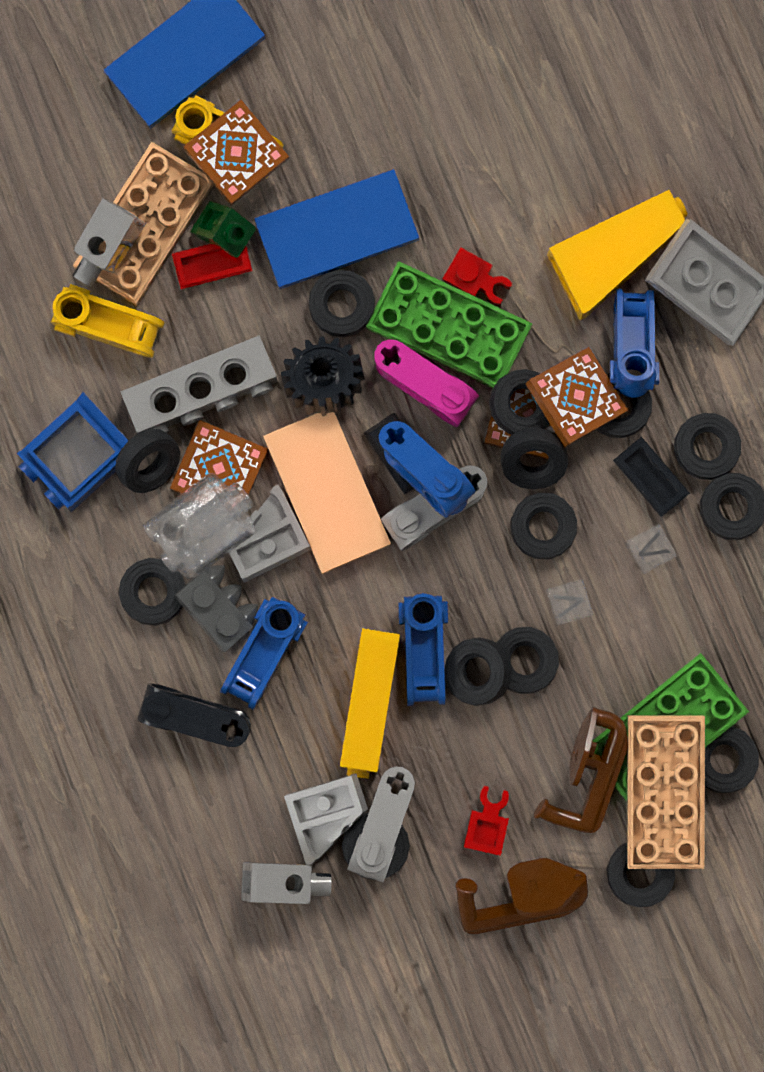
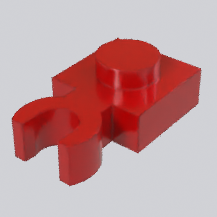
(472, 274)
(485, 828)

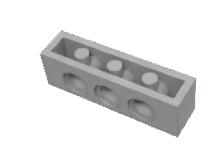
(247, 355)

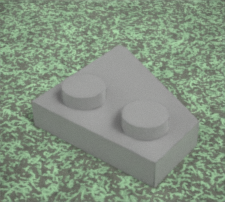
(275, 540)
(325, 814)

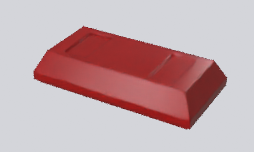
(208, 264)

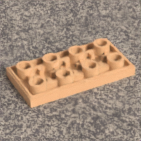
(166, 197)
(327, 491)
(666, 791)

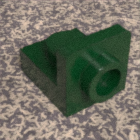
(223, 228)

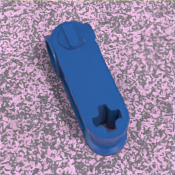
(634, 343)
(425, 469)
(424, 649)
(263, 652)

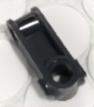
(192, 716)

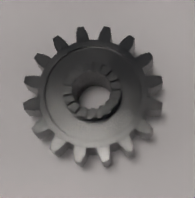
(340, 374)

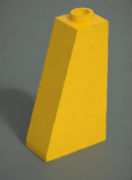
(611, 252)
(369, 702)

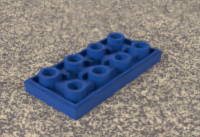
(183, 56)
(336, 229)

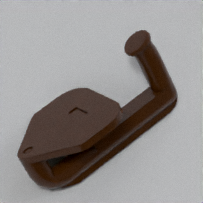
(605, 776)
(539, 893)

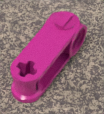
(425, 382)

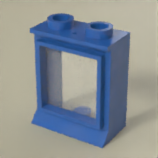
(74, 454)

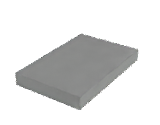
(708, 282)

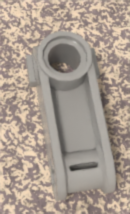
(417, 518)
(377, 841)

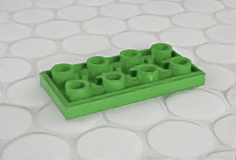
(448, 325)
(690, 691)

